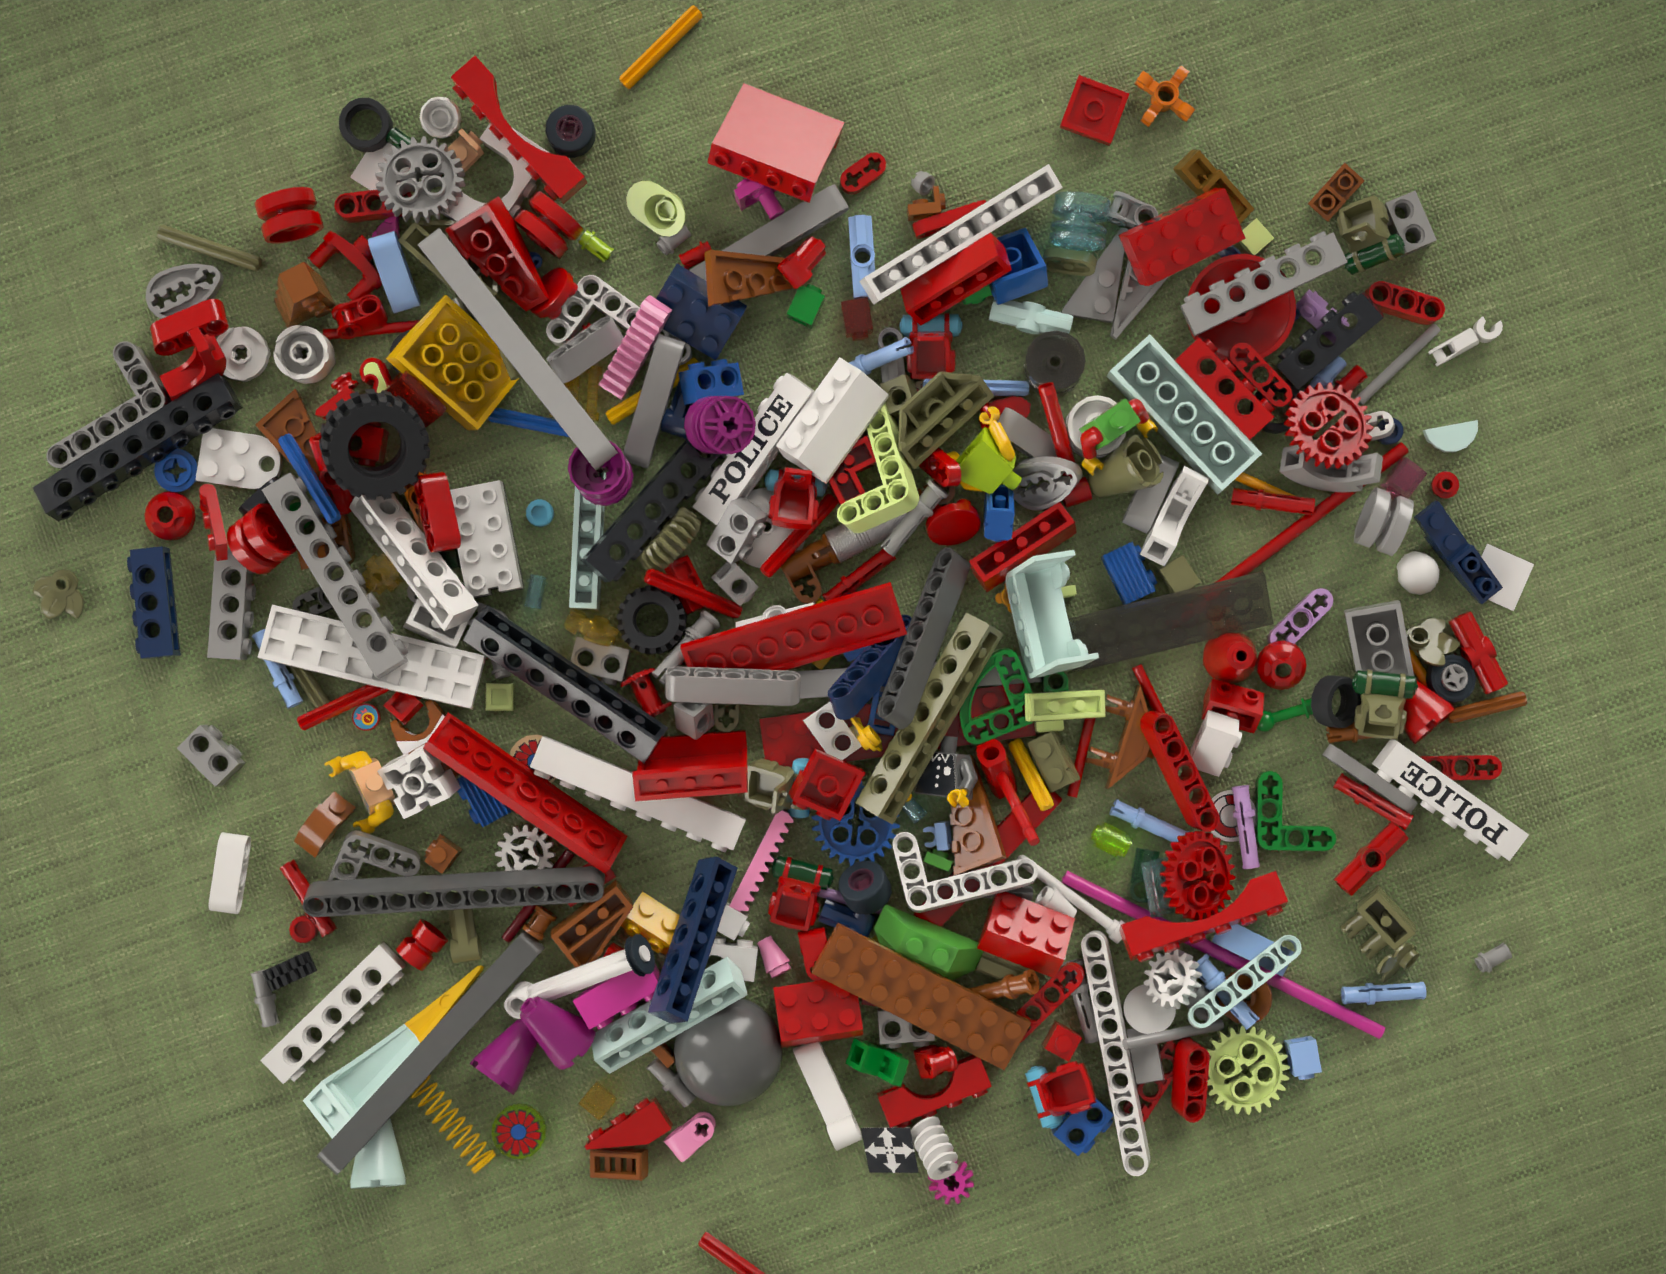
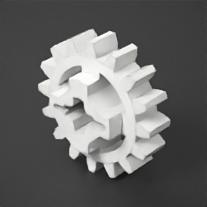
(530, 843)
(1172, 992)

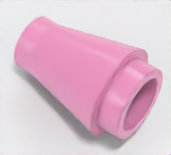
(773, 957)

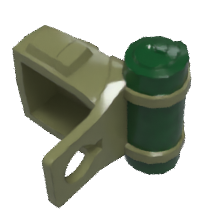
(1367, 235)
(1382, 703)

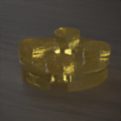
(595, 629)

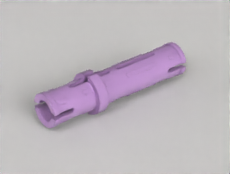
(1245, 824)

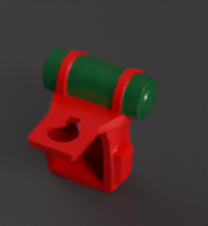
(797, 892)

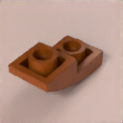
(1336, 192)

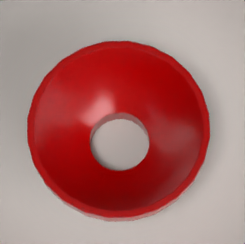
(182, 520)
(1278, 653)

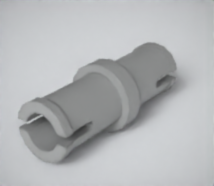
(265, 1000)
(671, 1082)

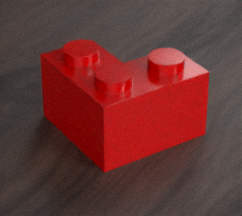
(844, 480)

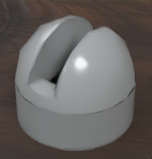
(923, 182)

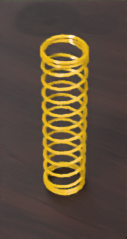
(489, 1155)

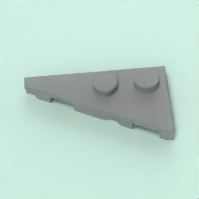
(1098, 293)
(1131, 300)

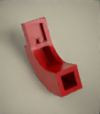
(203, 364)

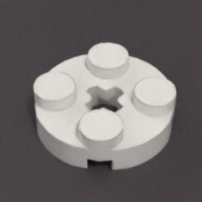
(257, 353)

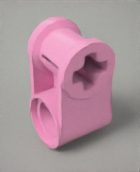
(687, 1138)

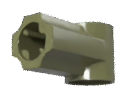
(465, 942)

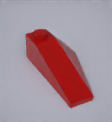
(495, 246)

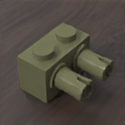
(1385, 917)

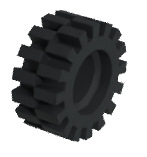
(289, 971)

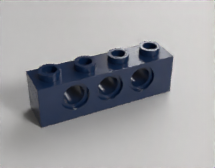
(165, 614)

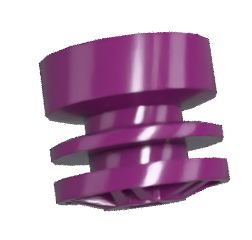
(706, 429)
(589, 480)

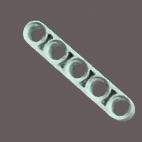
(1257, 978)

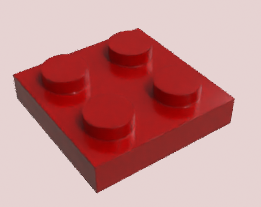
(1094, 110)

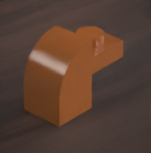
(323, 824)

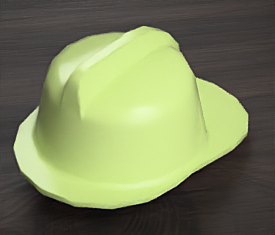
(656, 208)

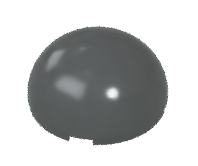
(730, 1055)

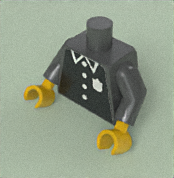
(948, 775)

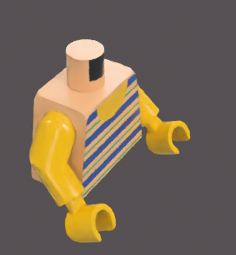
(370, 785)

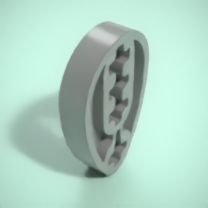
(173, 279)
(1049, 469)

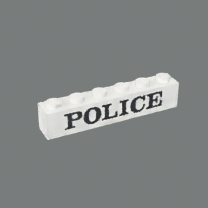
(745, 468)
(1450, 799)

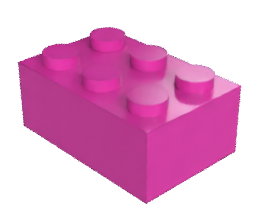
(615, 995)

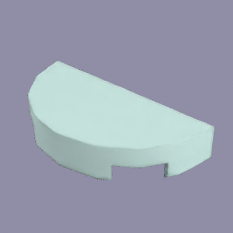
(1452, 437)

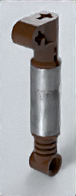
(836, 547)

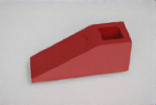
(637, 1128)

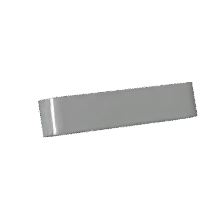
(653, 400)
(732, 686)

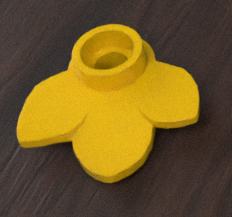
(867, 736)

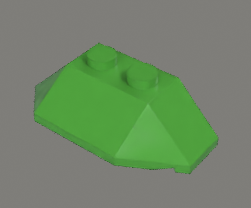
(927, 943)

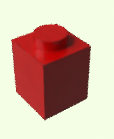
(1061, 1041)

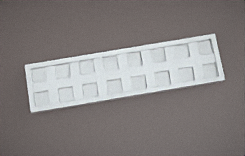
(327, 648)

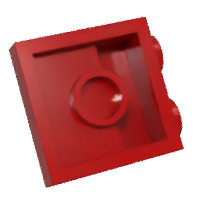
(826, 785)

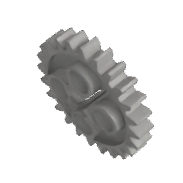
(417, 157)

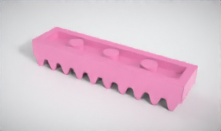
(635, 347)
(758, 863)

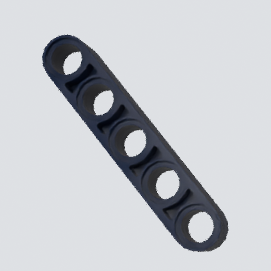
(865, 676)

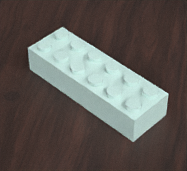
(1184, 414)

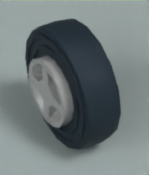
(1460, 675)

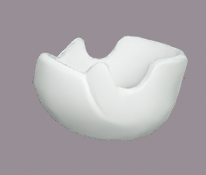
(440, 117)
(1418, 573)

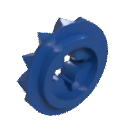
(168, 480)

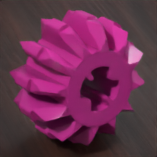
(953, 1191)

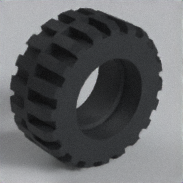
(381, 479)

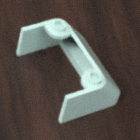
(1042, 616)

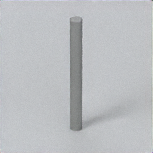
(1398, 363)
(1169, 1035)

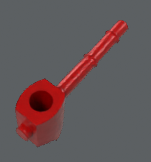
(1003, 783)

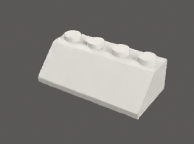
(832, 420)

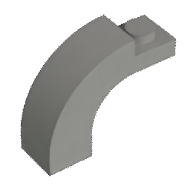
(1345, 479)

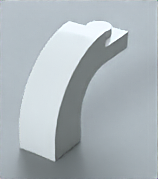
(1172, 515)

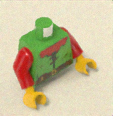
(1110, 426)

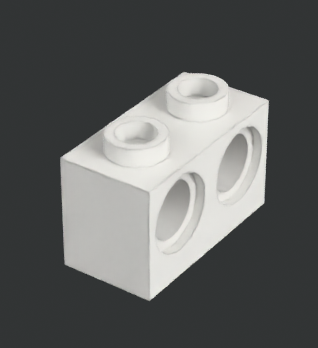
(827, 736)

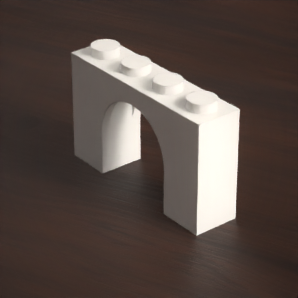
(522, 186)

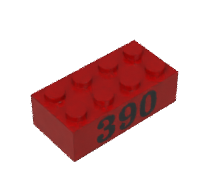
(1182, 236)

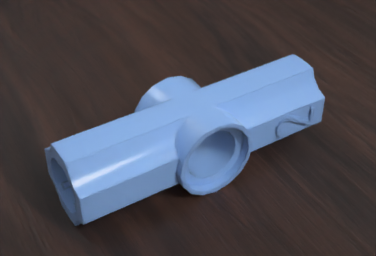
(860, 241)

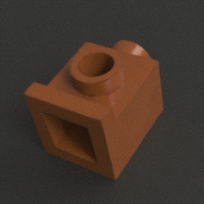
(442, 854)

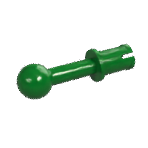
(1269, 719)

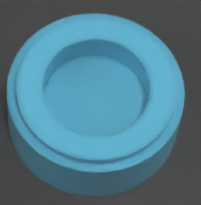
(540, 513)

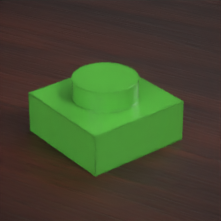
(937, 859)

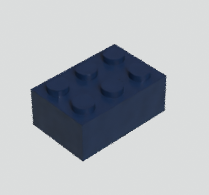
(692, 319)

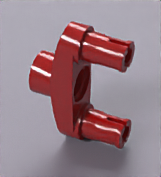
(358, 253)

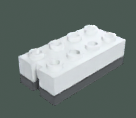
(487, 540)

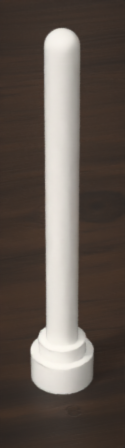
(1112, 926)

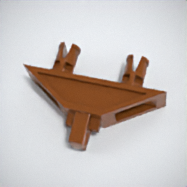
(1132, 744)

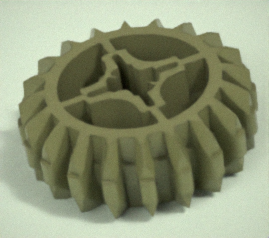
(671, 540)

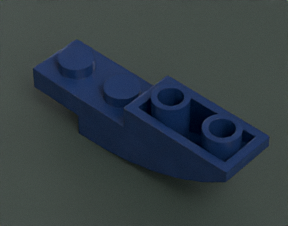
(1456, 553)

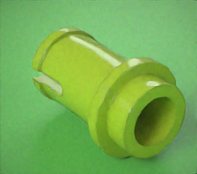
(595, 246)

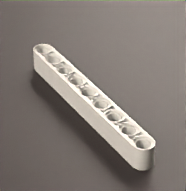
(1113, 1066)

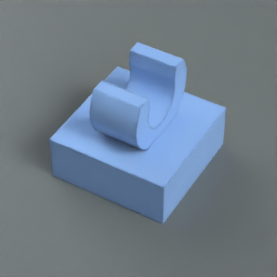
(942, 835)

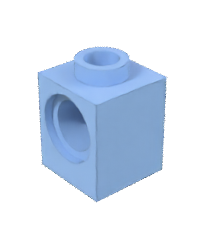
(1303, 1057)

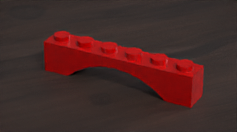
(555, 171)
(1150, 935)

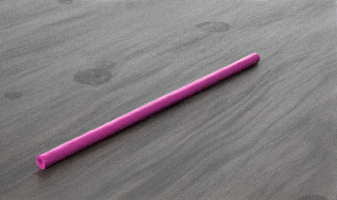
(1230, 958)

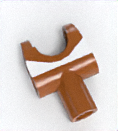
(409, 741)

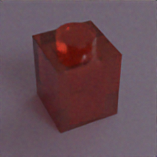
(857, 318)

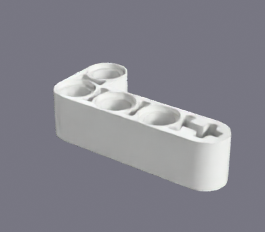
(828, 1095)

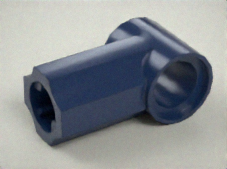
(674, 418)
(837, 913)

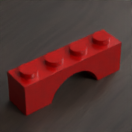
(903, 1105)

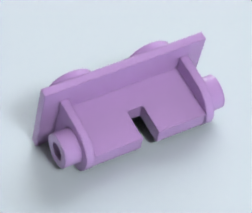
(1313, 309)

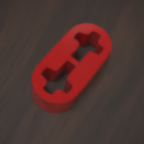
(859, 168)

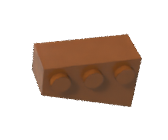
(302, 295)
(592, 925)

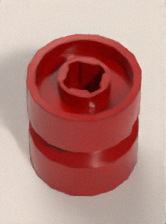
(424, 942)

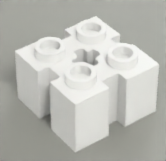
(418, 781)

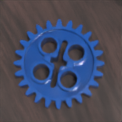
(860, 850)

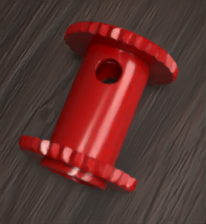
(648, 697)

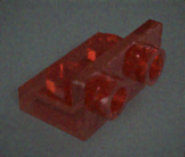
(415, 394)

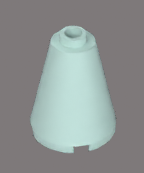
(378, 1162)

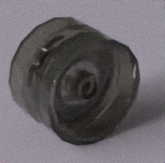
(1061, 350)

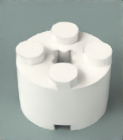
(289, 354)

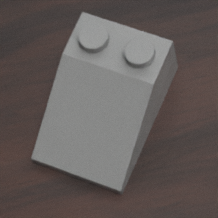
(1379, 638)

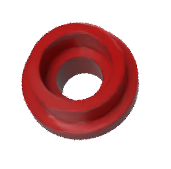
(1437, 488)

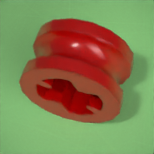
(344, 381)

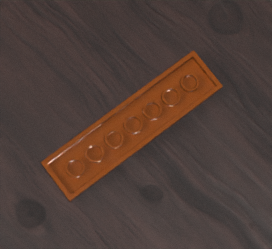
(920, 996)

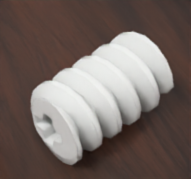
(934, 1148)

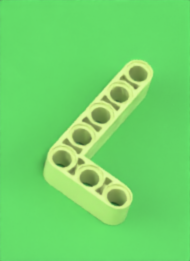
(893, 485)

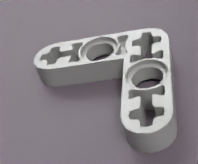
(358, 856)

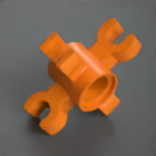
(1148, 84)

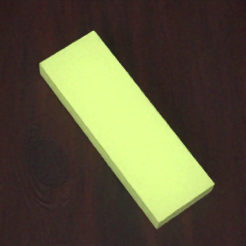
(1064, 705)

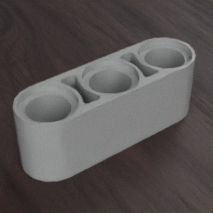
(585, 349)
(1026, 435)
(1147, 501)

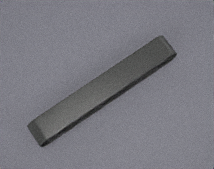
(923, 638)

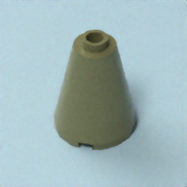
(1127, 469)

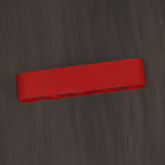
(1190, 777)

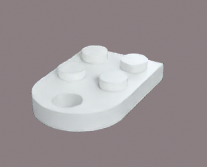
(236, 459)

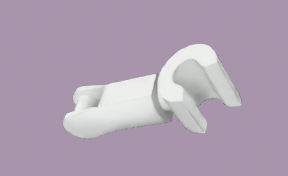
(1466, 341)

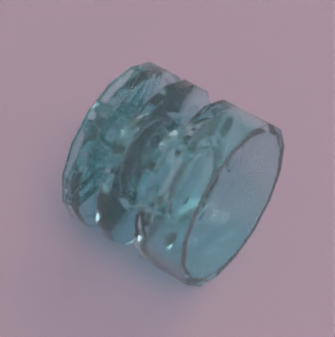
(1079, 215)

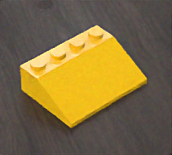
(455, 363)

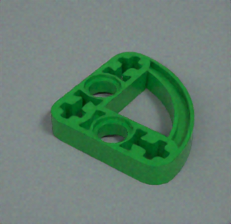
(1016, 700)

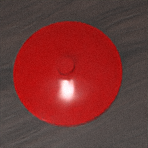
(1261, 327)

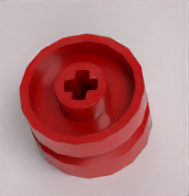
(289, 215)
(546, 227)
(260, 540)

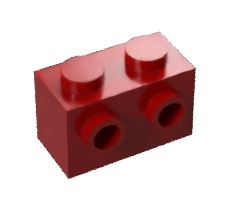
(1234, 702)

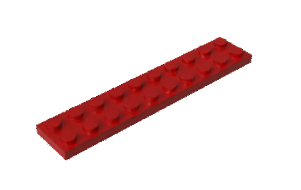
(790, 738)

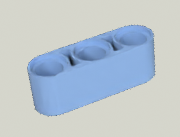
(394, 272)
(1248, 945)

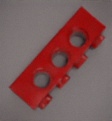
(1191, 362)

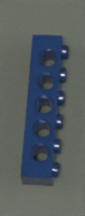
(692, 940)

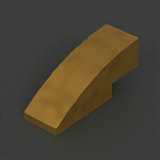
(1203, 177)

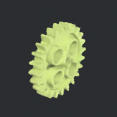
(1257, 1090)

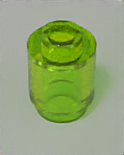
(1111, 839)

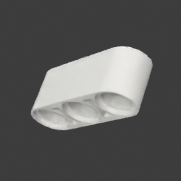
(229, 873)

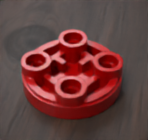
(559, 288)
(953, 523)

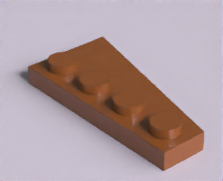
(741, 276)

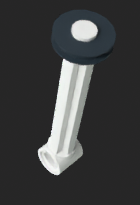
(636, 957)

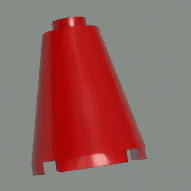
(1221, 659)
(1425, 712)

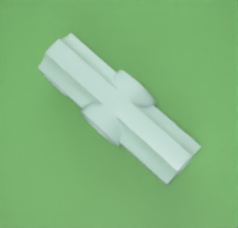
(1030, 317)

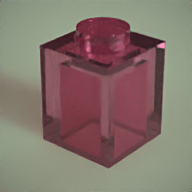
(1403, 478)

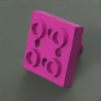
(750, 192)

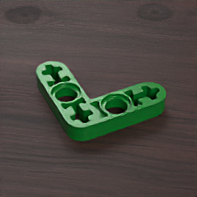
(1282, 831)

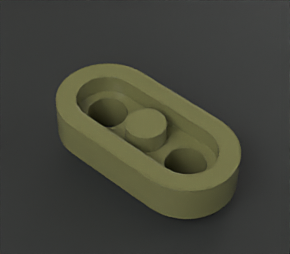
(1070, 261)

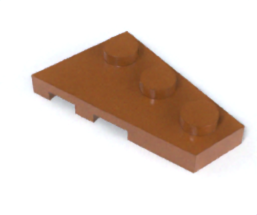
(292, 418)

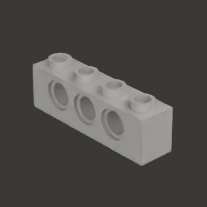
(221, 617)

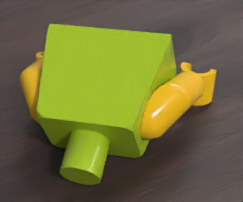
(988, 458)

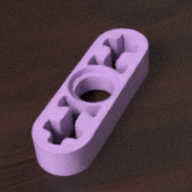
(1309, 600)

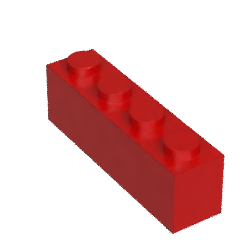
(955, 279)
(1029, 540)

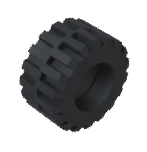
(630, 609)

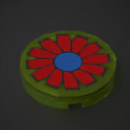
(518, 1131)

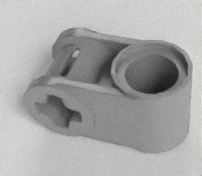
(1130, 210)

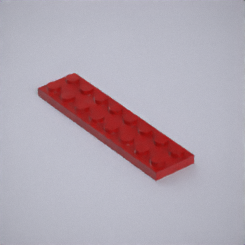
(803, 634)
(525, 792)

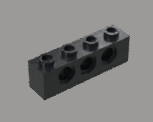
(1301, 372)

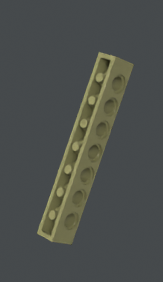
(940, 702)

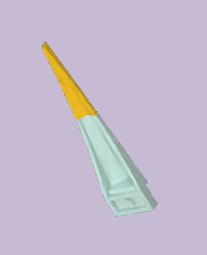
(349, 1088)

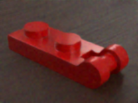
(213, 520)

